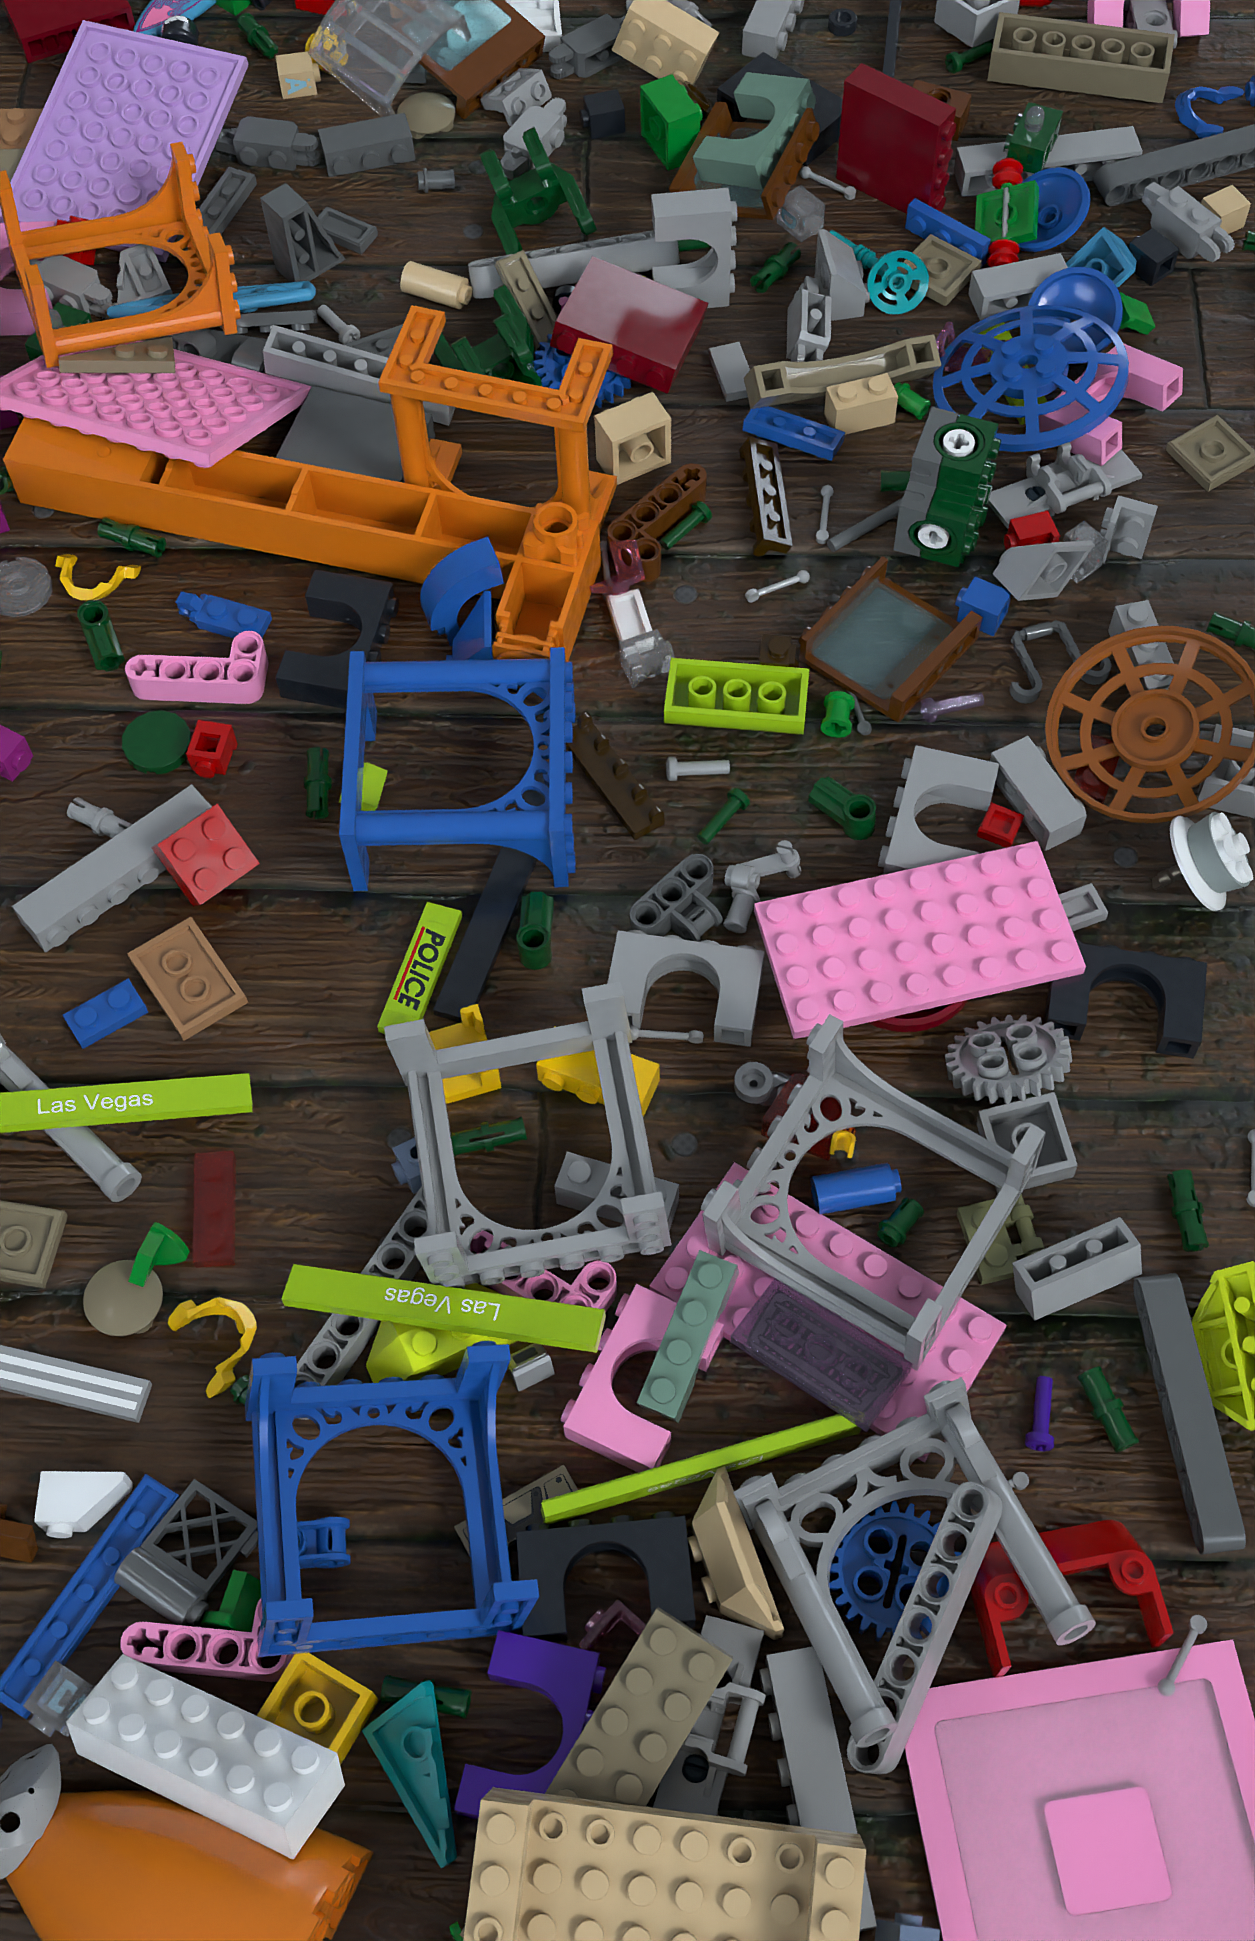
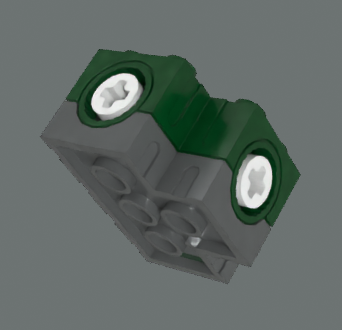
(948, 488)

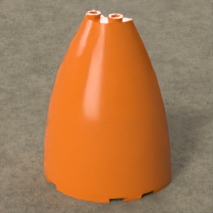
(161, 1872)

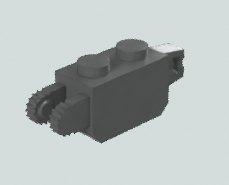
(586, 49)
(269, 144)

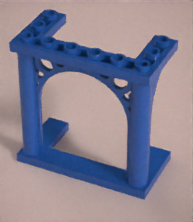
(536, 830)
(471, 1397)

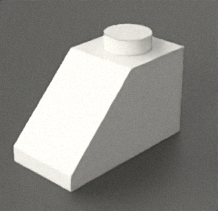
(77, 1499)

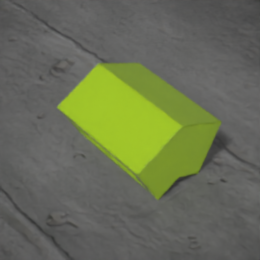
(372, 787)

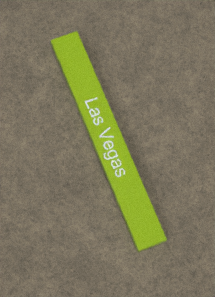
(125, 1102)
(445, 1308)
(696, 1468)

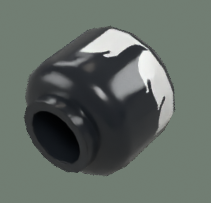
(181, 30)

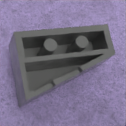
(297, 237)

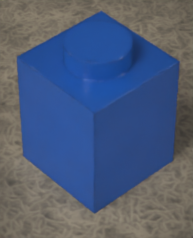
(985, 600)

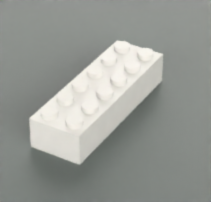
(207, 1755)

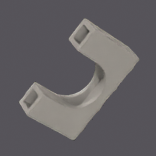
(702, 217)
(933, 779)
(732, 970)

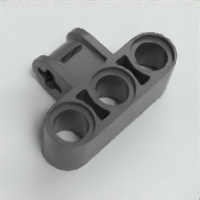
(687, 916)

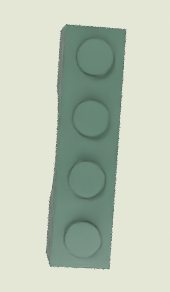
(687, 1335)

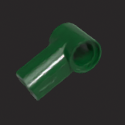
(100, 635)
(844, 807)
(535, 930)

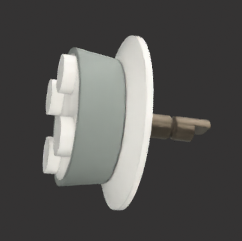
(1208, 858)

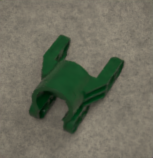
(532, 195)
(501, 356)

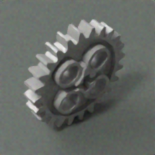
(1035, 1052)

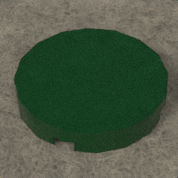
(156, 742)

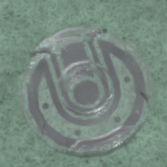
(23, 587)

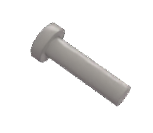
(346, 333)
(686, 768)

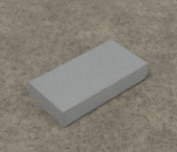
(730, 369)

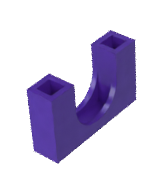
(562, 1675)

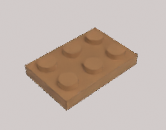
(187, 978)

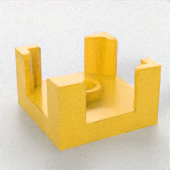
(467, 1032)

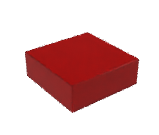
(1000, 825)

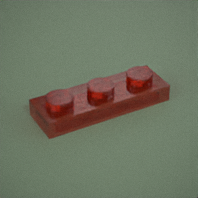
(214, 1209)

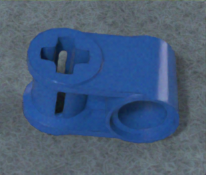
(315, 1543)

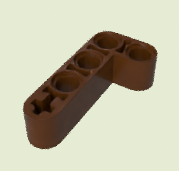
(657, 515)

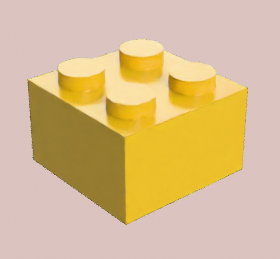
(319, 1704)

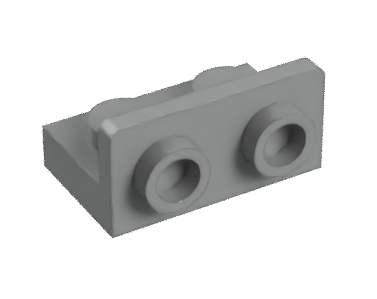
(517, 93)
(1128, 526)

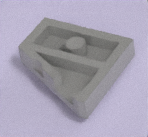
(140, 275)

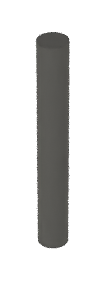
(864, 526)

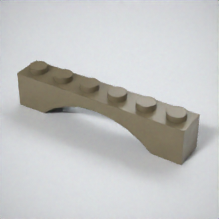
(798, 381)

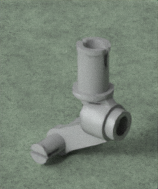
(745, 879)

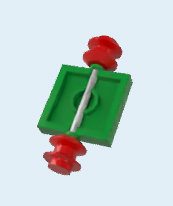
(1008, 213)

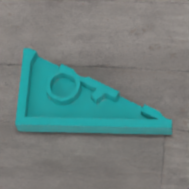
(412, 1755)

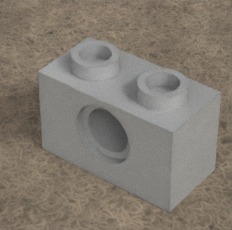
(1150, 16)

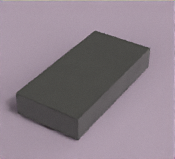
(347, 230)

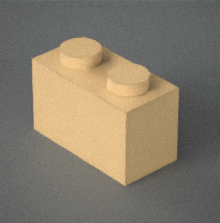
(861, 404)

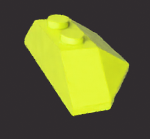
(1227, 1341)
(420, 1351)

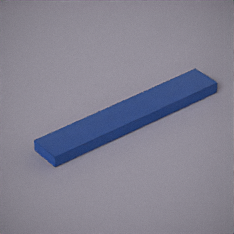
(84, 1594)

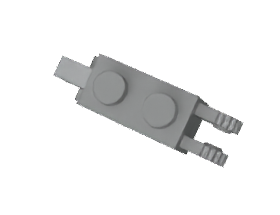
(549, 125)
(1186, 223)
(74, 285)
(808, 323)

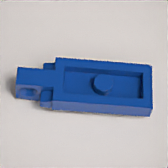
(222, 615)

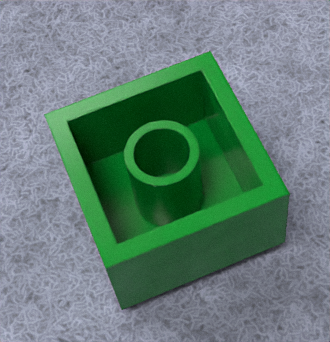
(669, 120)

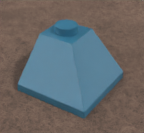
(1106, 254)

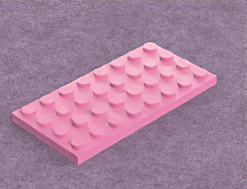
(918, 938)
(957, 1351)

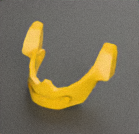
(67, 562)
(246, 1325)

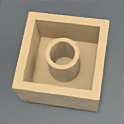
(633, 438)

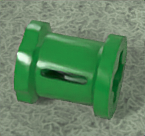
(838, 708)

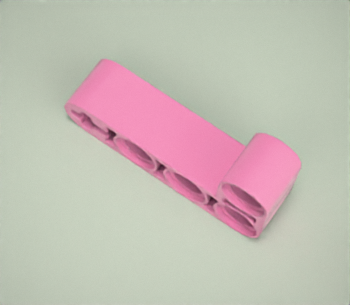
(203, 678)
(576, 1294)
(208, 1648)

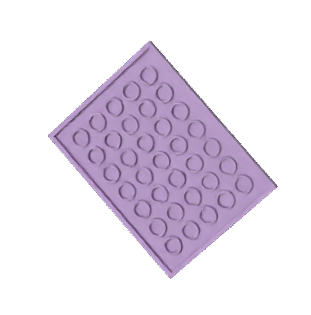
(113, 122)

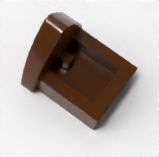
(16, 1539)

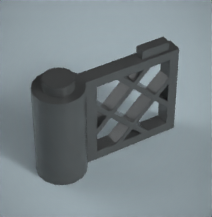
(168, 1584)

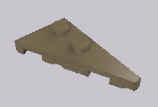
(138, 357)

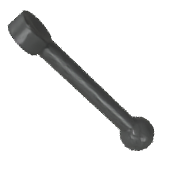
(605, 564)
(863, 726)

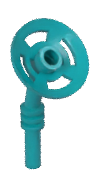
(891, 277)

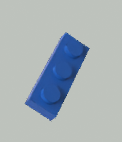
(925, 220)
(794, 431)

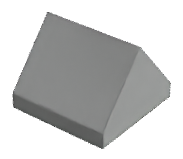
(530, 1366)

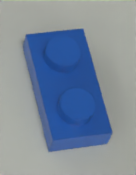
(105, 1013)

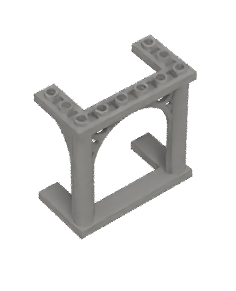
(843, 1076)
(445, 1251)

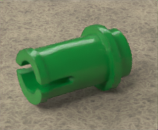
(911, 401)

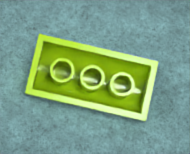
(736, 696)

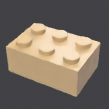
(664, 40)

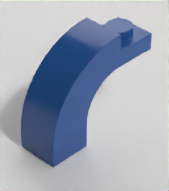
(457, 580)

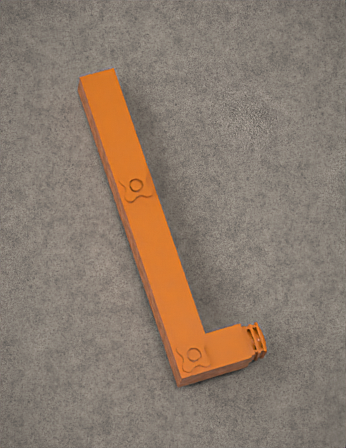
(325, 518)

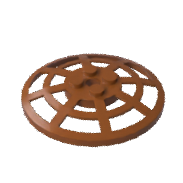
(1151, 708)

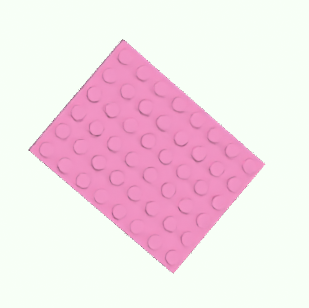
(185, 414)

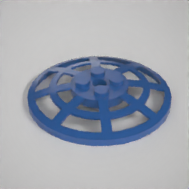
(1030, 383)

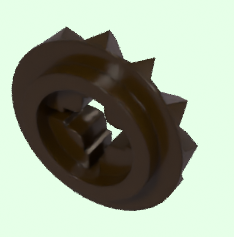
(697, 97)

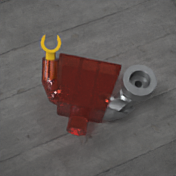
(760, 1085)

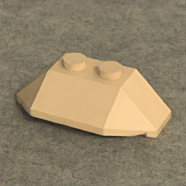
(730, 1560)

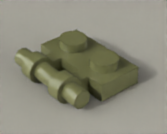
(999, 1258)

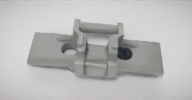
(1061, 484)
(696, 1773)

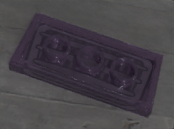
(821, 1354)

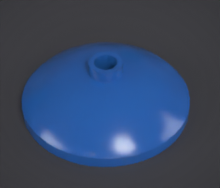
(1061, 207)
(1085, 291)

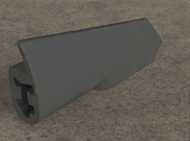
(215, 345)

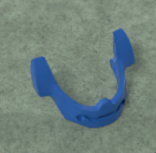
(1191, 120)

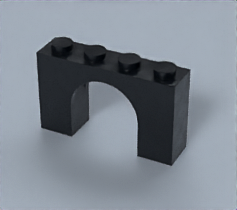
(826, 110)
(346, 599)
(1172, 982)
(654, 1544)

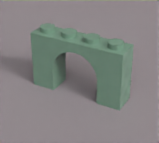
(753, 159)

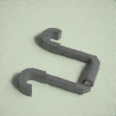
(1035, 680)

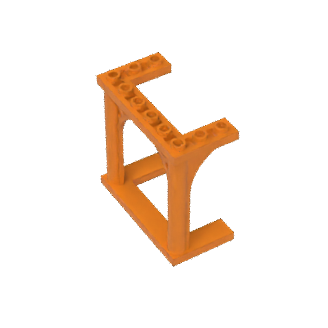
(166, 214)
(434, 462)

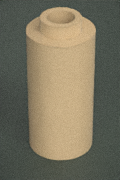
(435, 285)

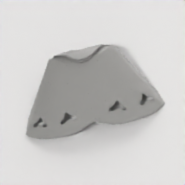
(33, 1809)

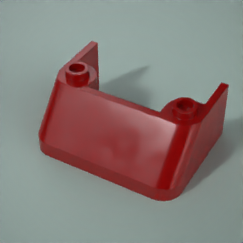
(1107, 1543)

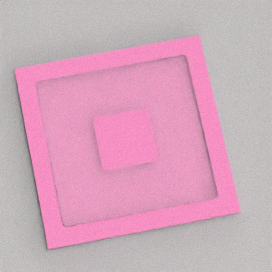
(1091, 1801)

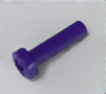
(1040, 1438)

